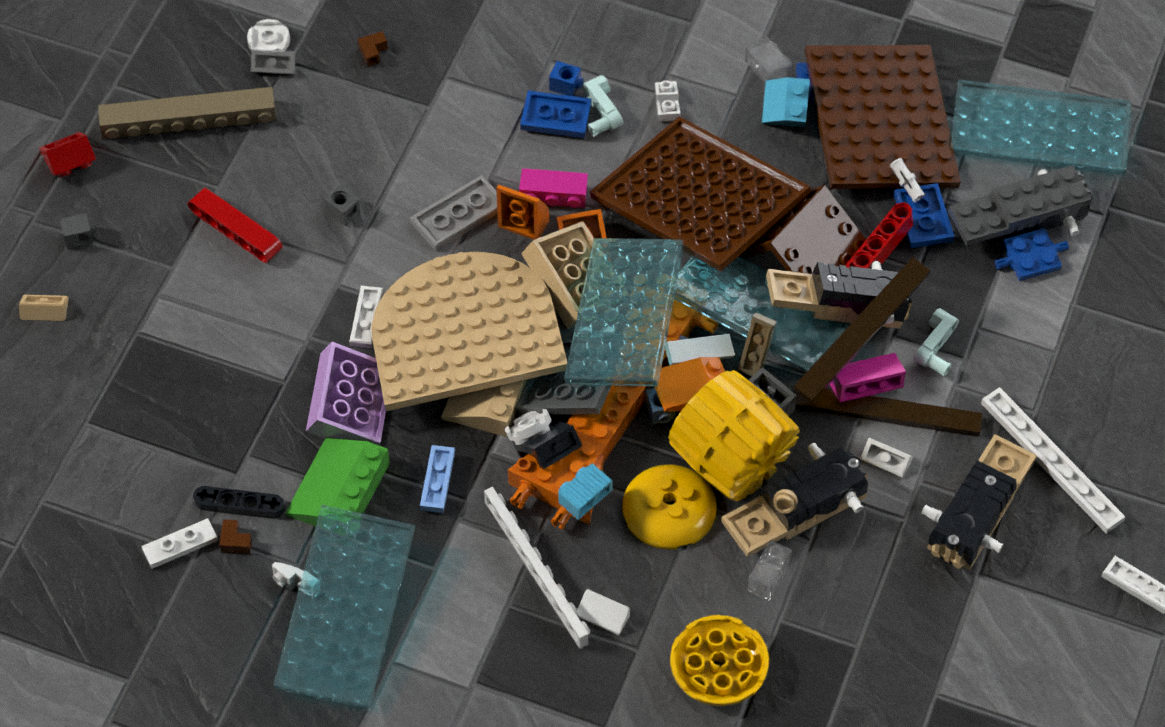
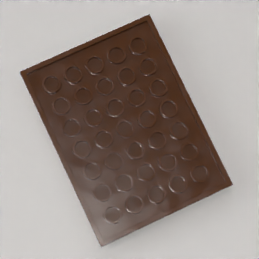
(877, 109)
(700, 192)

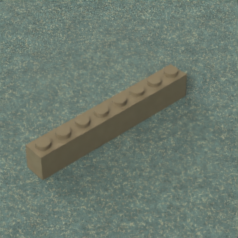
(187, 113)

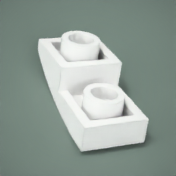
(667, 100)
(287, 575)

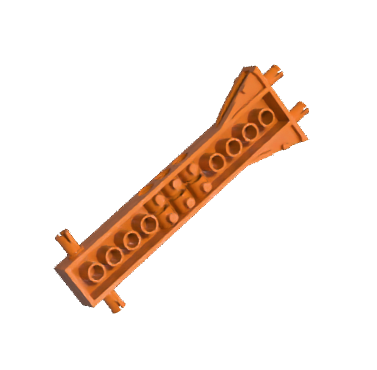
(596, 431)

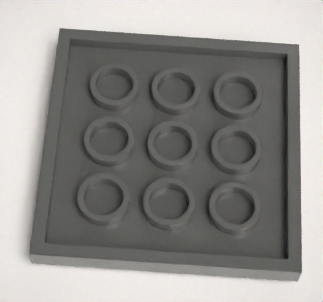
(557, 397)

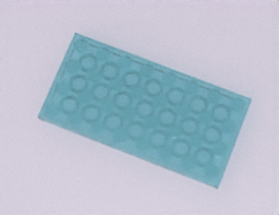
(1041, 127)
(742, 291)
(624, 312)
(345, 607)

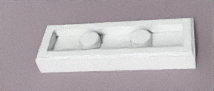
(362, 326)
(710, 346)

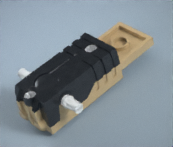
(833, 291)
(821, 490)
(979, 504)

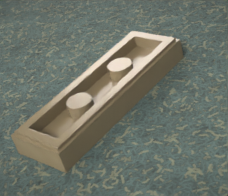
(757, 344)

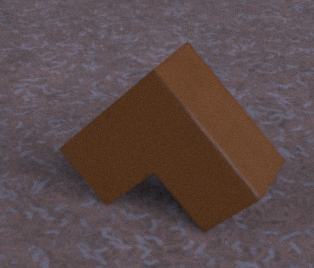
(371, 45)
(233, 541)

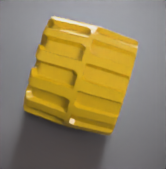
(733, 435)

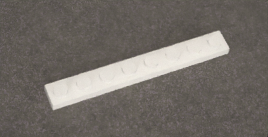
(1053, 460)
(541, 573)

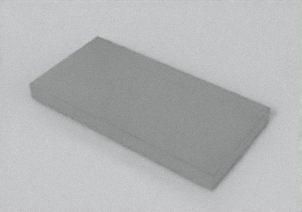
(456, 213)

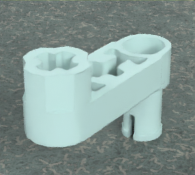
(596, 90)
(944, 326)

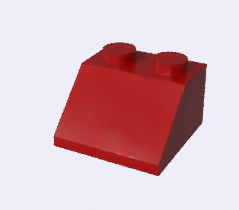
(68, 154)

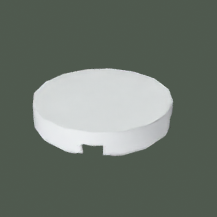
(268, 35)

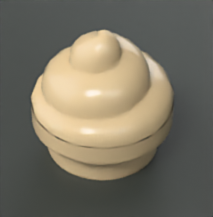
(785, 501)

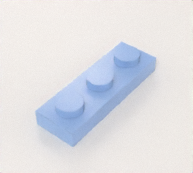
(437, 479)

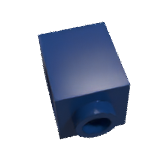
(565, 79)

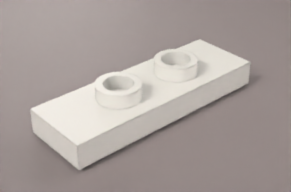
(179, 543)
(1136, 583)

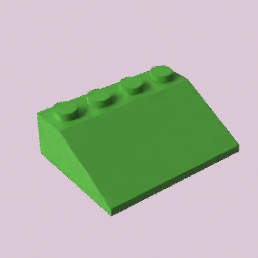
(339, 477)

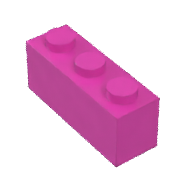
(555, 187)
(869, 377)

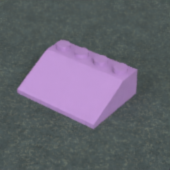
(347, 396)

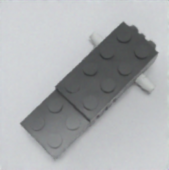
(1025, 207)

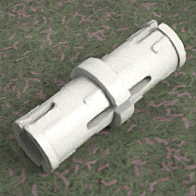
(907, 181)

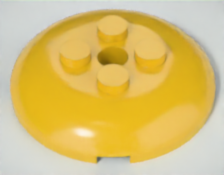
(665, 524)
(722, 640)

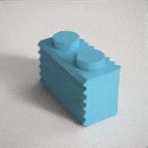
(584, 490)

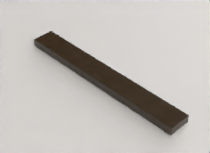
(862, 329)
(896, 412)

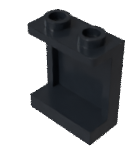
(552, 445)

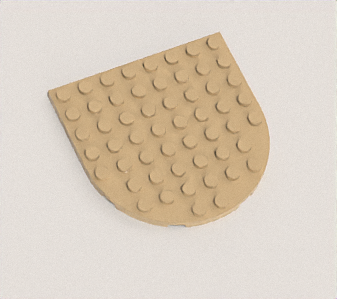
(464, 329)

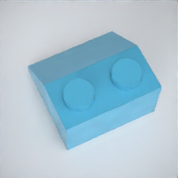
(786, 102)

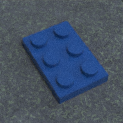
(556, 114)
(930, 217)

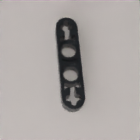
(240, 498)

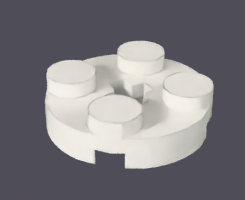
(528, 425)

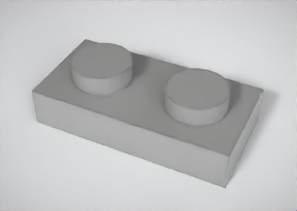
(272, 61)

